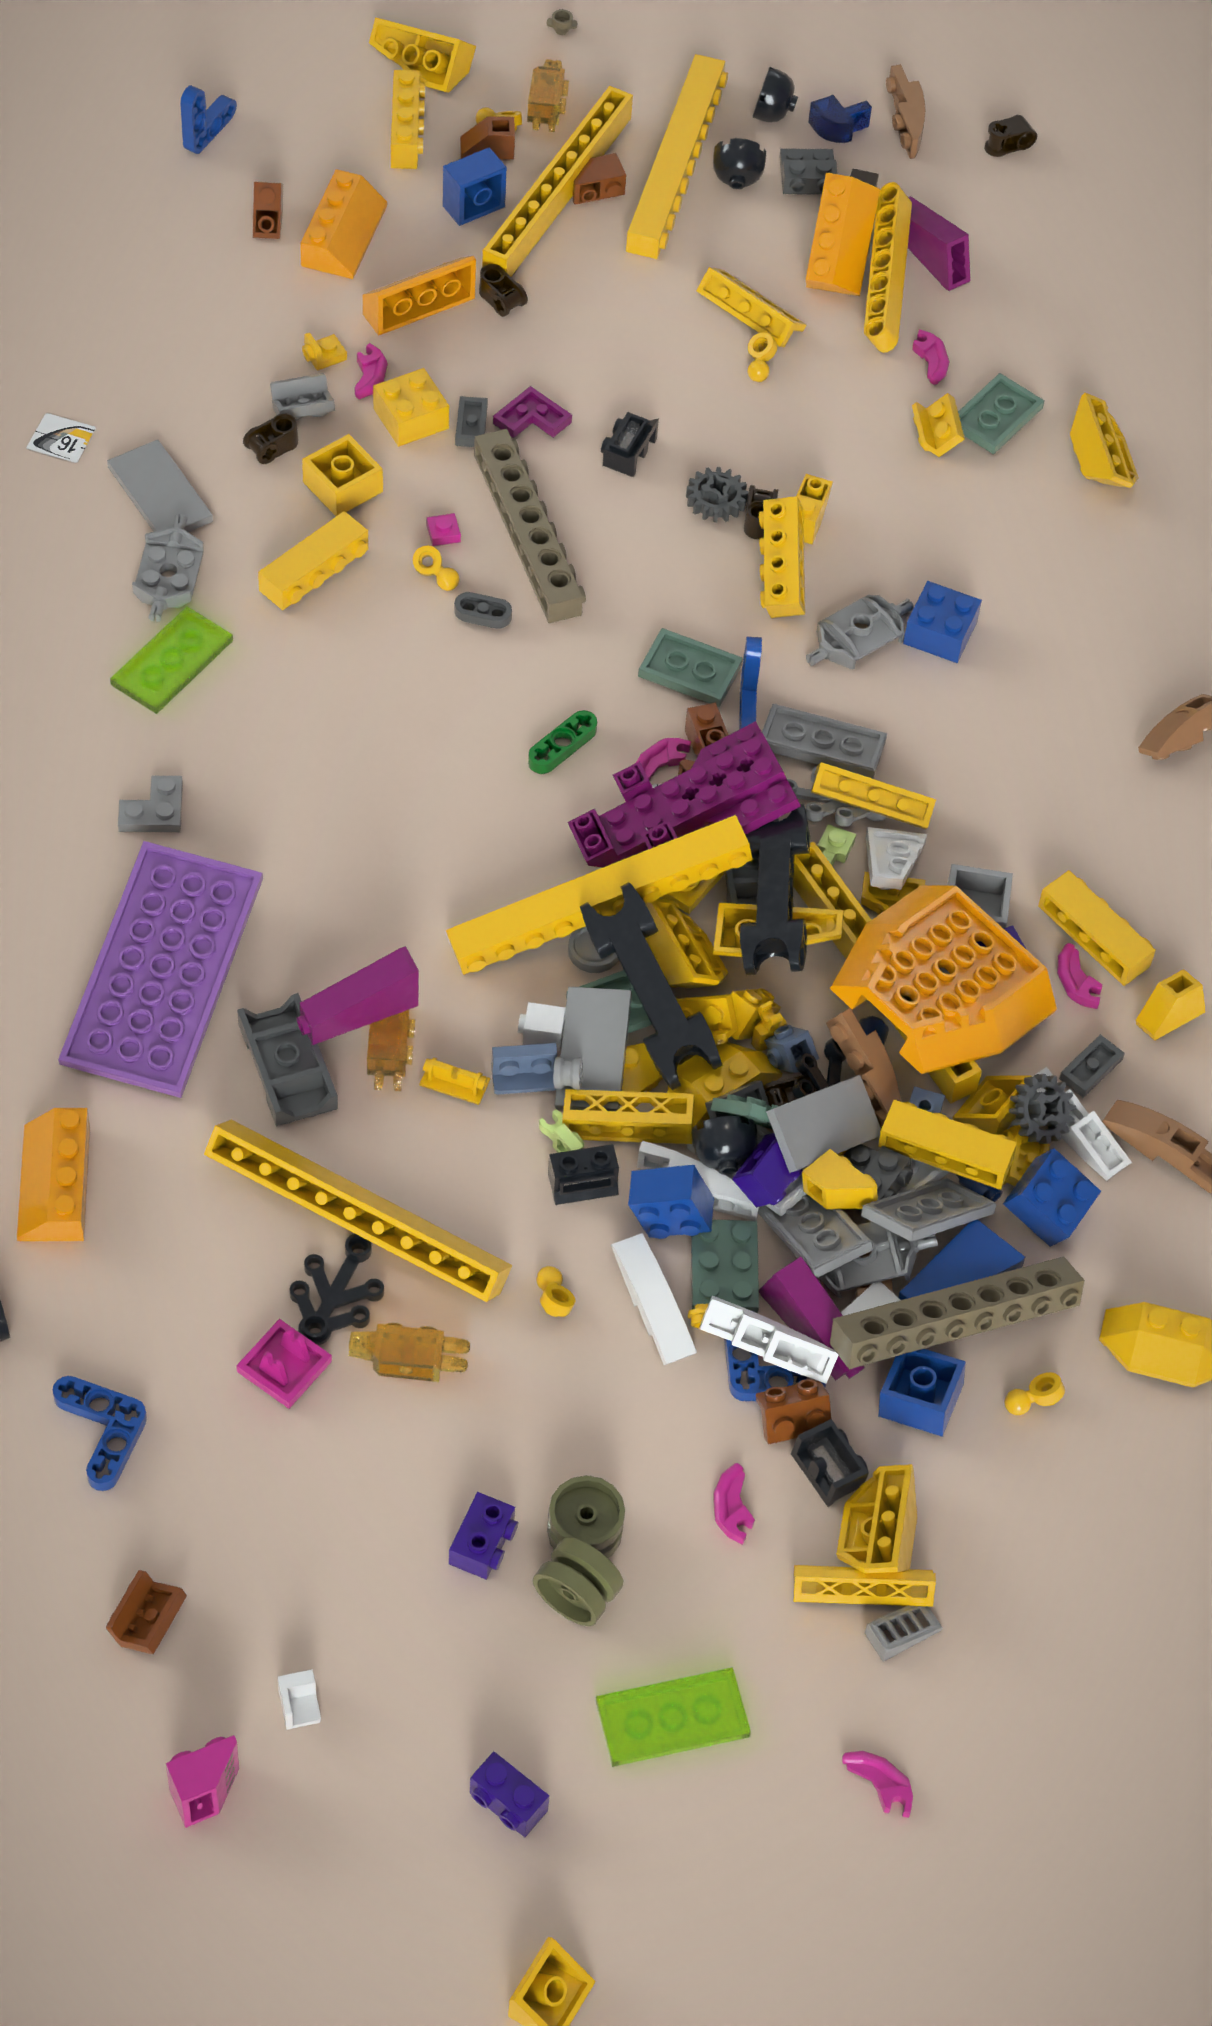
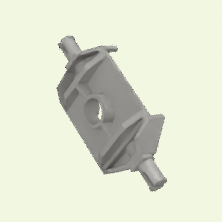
(164, 551)
(845, 643)
(890, 1259)

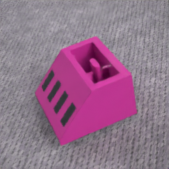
(203, 1779)

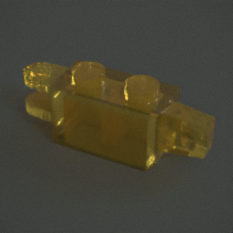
(547, 95)
(389, 1049)
(409, 1351)

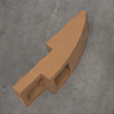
(909, 109)
(1179, 728)
(867, 1058)
(1163, 1137)

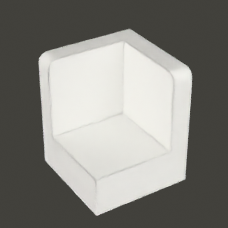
(299, 1699)

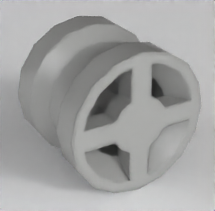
(568, 1073)

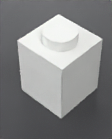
(542, 1024)

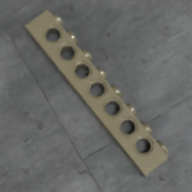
(528, 526)
(956, 1312)

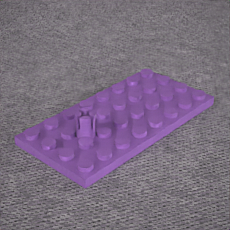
(161, 969)

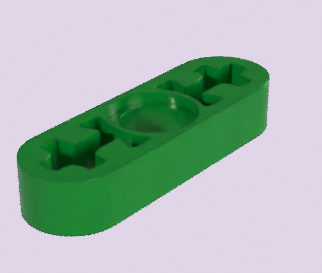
(561, 753)

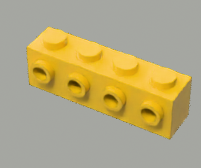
(405, 119)
(783, 557)
(313, 560)
(1096, 927)
(947, 1144)

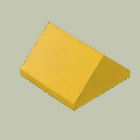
(991, 1103)
(550, 1989)

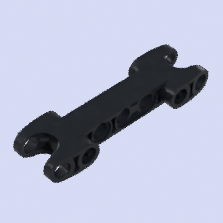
(774, 928)
(674, 1033)

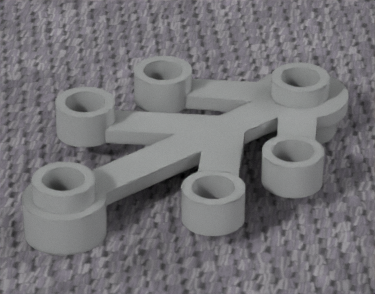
(816, 811)

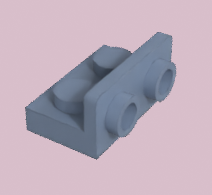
(523, 1068)

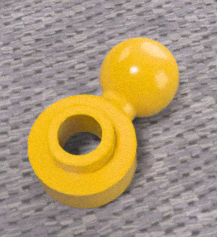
(488, 112)
(759, 369)
(446, 578)
(555, 1299)
(1043, 1390)

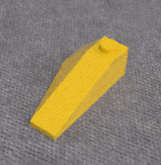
(439, 58)

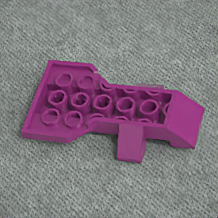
(726, 780)

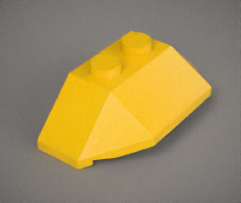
(1101, 444)
(683, 948)
(739, 1068)
(1160, 1342)
(880, 1522)

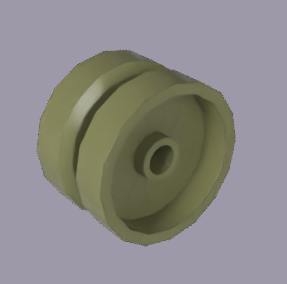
(587, 1511)
(578, 1581)

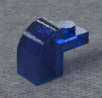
(838, 123)

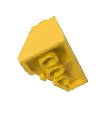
(820, 925)

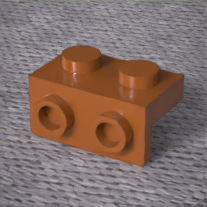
(793, 1409)
(145, 1613)

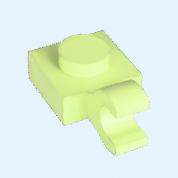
(836, 843)
(559, 1133)

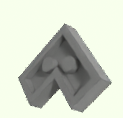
(159, 813)

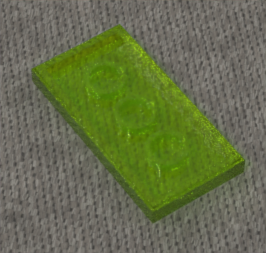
(171, 660)
(672, 1716)

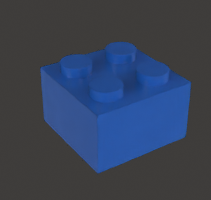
(474, 186)
(942, 621)
(1052, 1197)
(671, 1201)
(922, 1390)

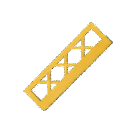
(749, 305)
(873, 795)
(627, 1122)
(852, 1586)

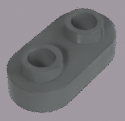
(483, 610)

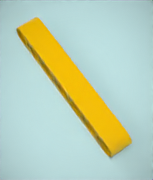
(887, 267)

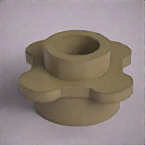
(562, 21)

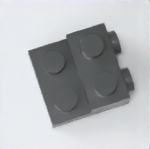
(805, 169)
(885, 1166)

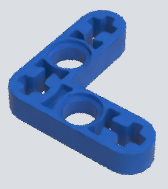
(203, 125)
(749, 681)
(756, 1375)
(116, 1425)

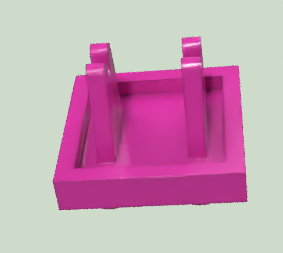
(284, 1363)

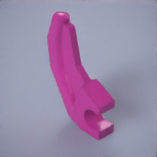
(934, 352)
(373, 368)
(663, 753)
(1074, 980)
(728, 1505)
(886, 1778)

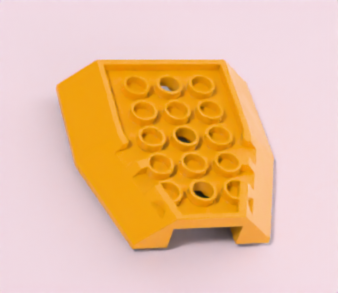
(954, 1017)

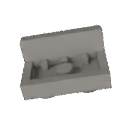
(302, 396)

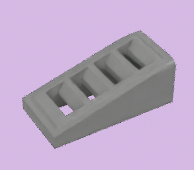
(888, 1649)

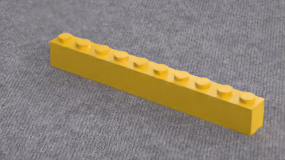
(676, 157)
(555, 184)
(824, 889)
(557, 909)
(358, 1210)

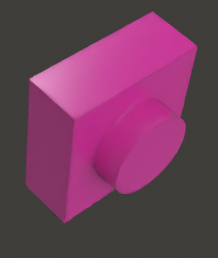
(443, 529)

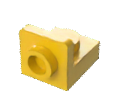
(324, 351)

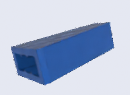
(968, 1257)

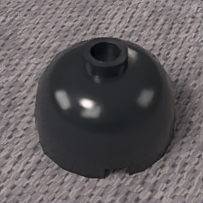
(775, 97)
(739, 162)
(724, 1143)

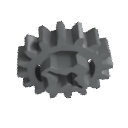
(717, 494)
(1042, 1108)

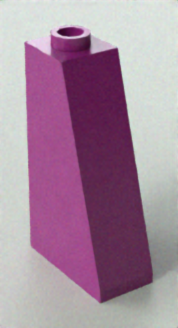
(939, 246)
(362, 998)
(805, 1307)

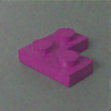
(532, 408)

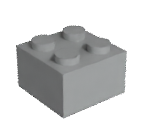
(986, 888)

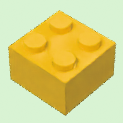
(411, 407)
(342, 475)

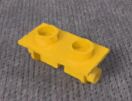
(454, 1081)

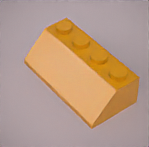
(342, 225)
(842, 235)
(420, 295)
(54, 1176)

